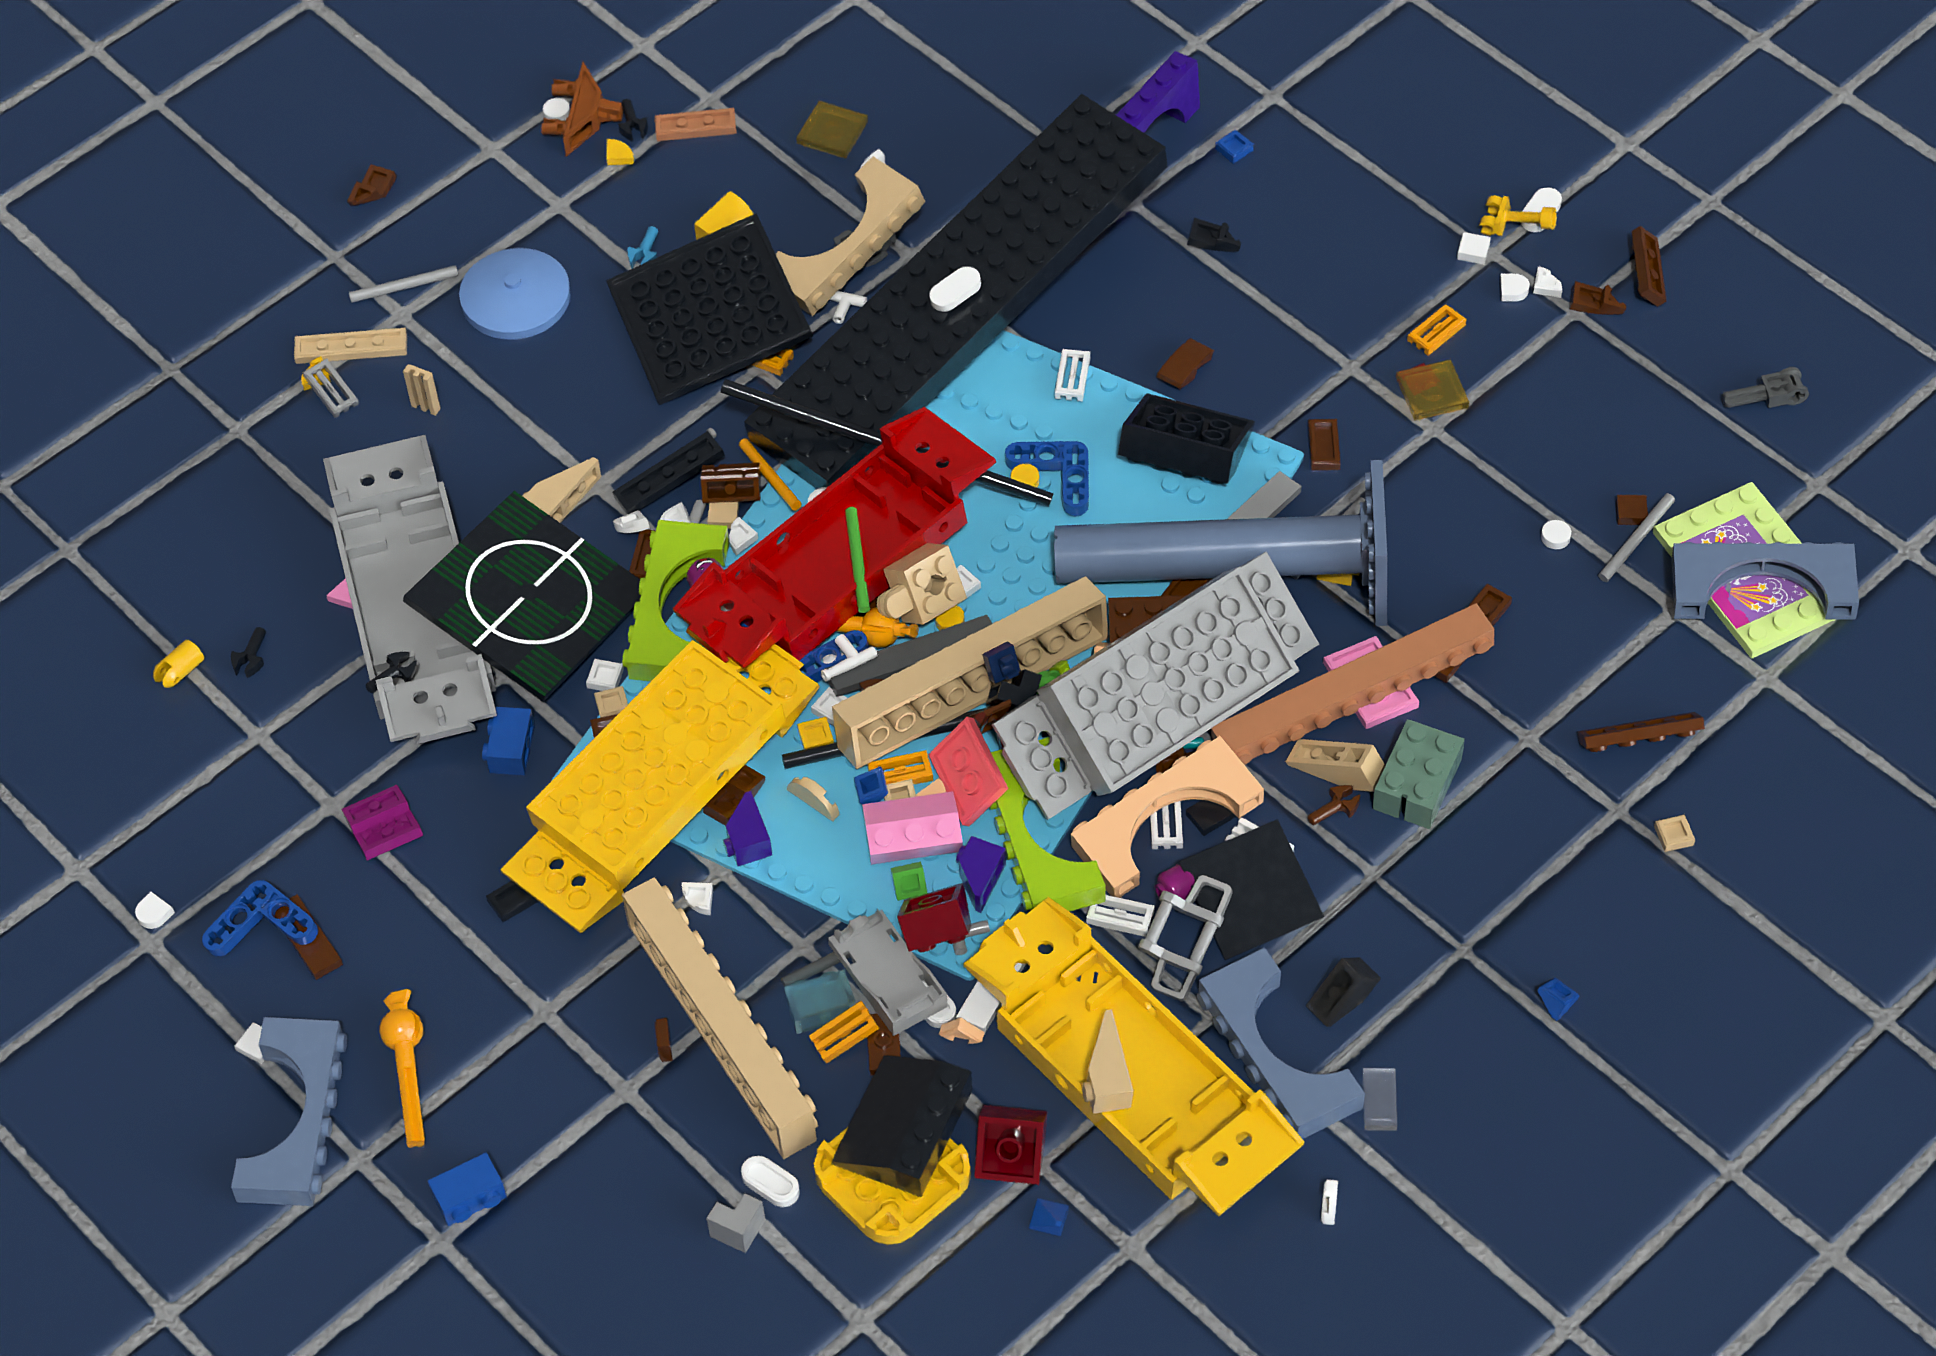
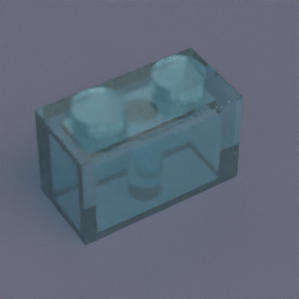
(818, 1000)

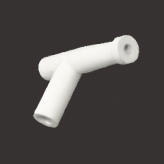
(845, 300)
(853, 659)

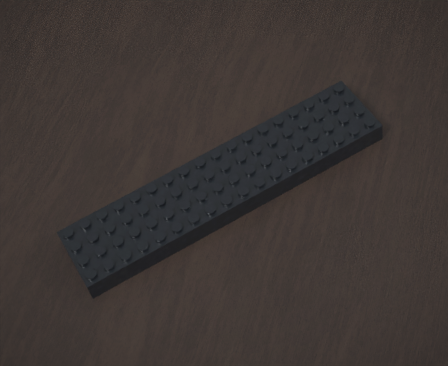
(1018, 239)

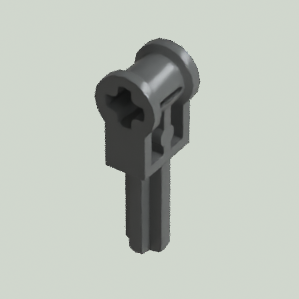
(1774, 388)

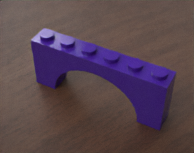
(1168, 91)

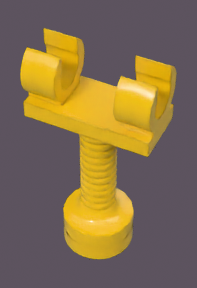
(1501, 208)

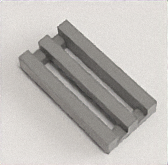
(342, 405)

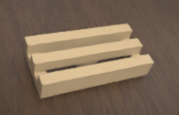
(417, 389)

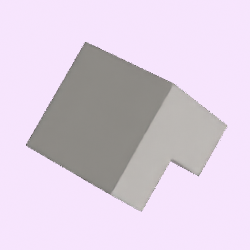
(737, 1226)

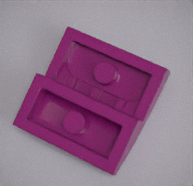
(382, 822)

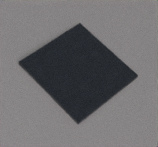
(1266, 884)

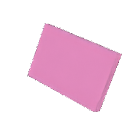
(1392, 705)

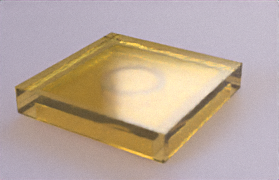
(832, 129)
(1432, 390)

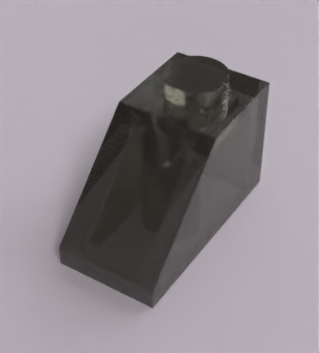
(1343, 990)

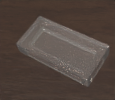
(1380, 1099)

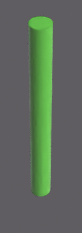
(857, 559)

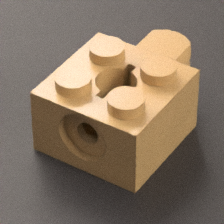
(921, 585)

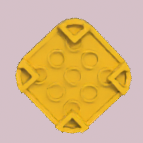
(884, 1211)

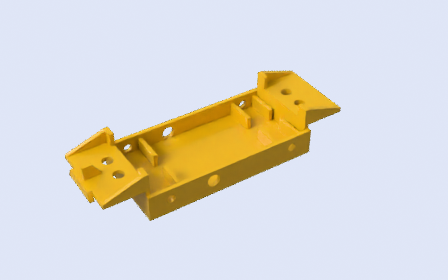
(652, 775)
(1184, 1099)

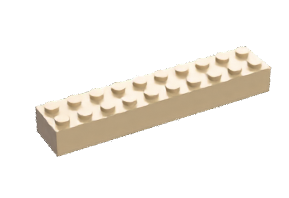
(957, 678)
(721, 1018)

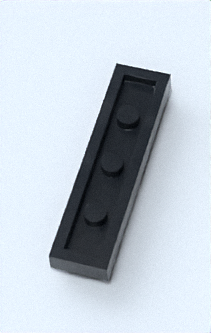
(668, 473)

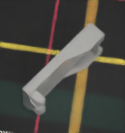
(888, 972)

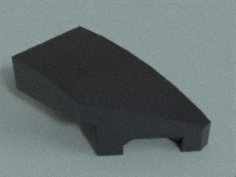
(1212, 237)

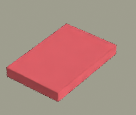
(968, 771)

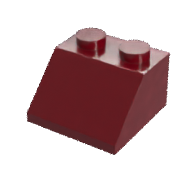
(935, 918)
(1010, 1144)

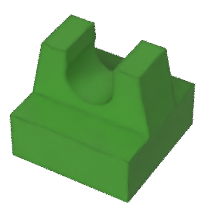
(909, 881)

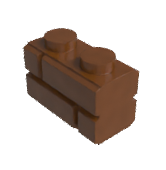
(731, 482)

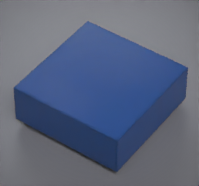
(1234, 146)

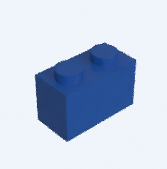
(509, 741)
(467, 1189)

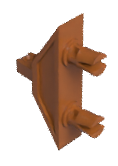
(586, 111)

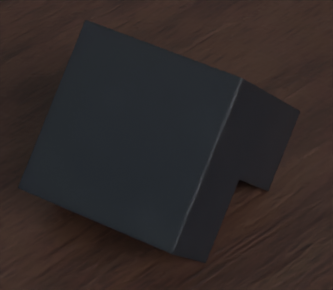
(1018, 691)

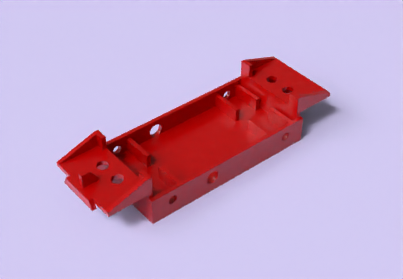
(806, 584)

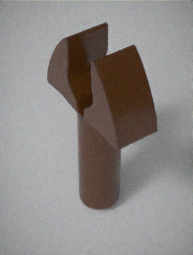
(1336, 804)

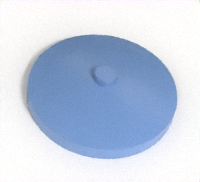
(515, 293)

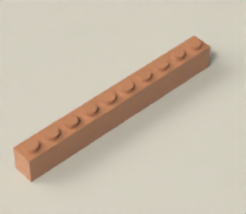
(1357, 684)

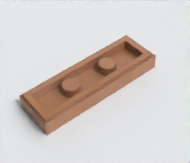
(695, 124)

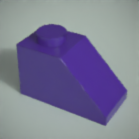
(746, 833)
(980, 869)

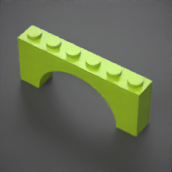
(673, 551)
(1039, 872)

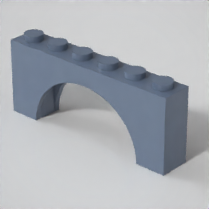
(1820, 568)
(1303, 1098)
(292, 1168)

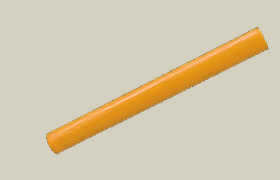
(768, 472)

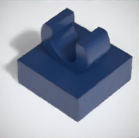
(1001, 663)

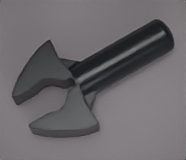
(632, 122)
(394, 660)
(255, 663)

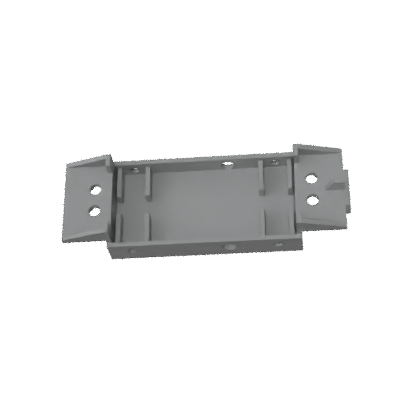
(386, 545)
(1157, 687)

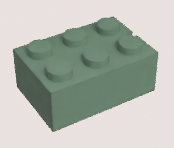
(1420, 771)

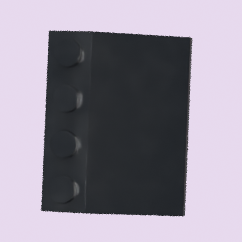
(1185, 438)
(904, 1122)

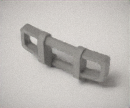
(1212, 921)

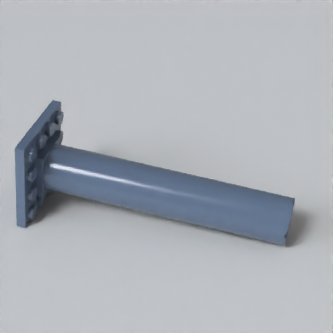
(1213, 546)

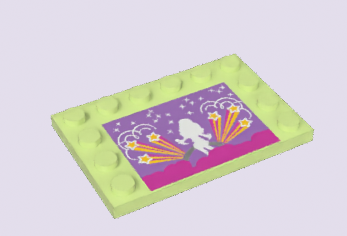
(1755, 608)

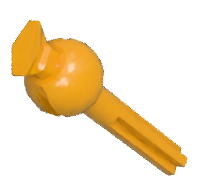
(879, 629)
(402, 1031)

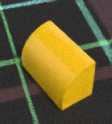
(722, 214)

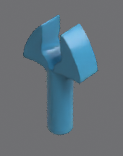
(644, 250)

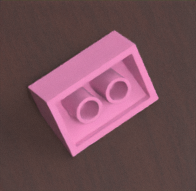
(912, 827)

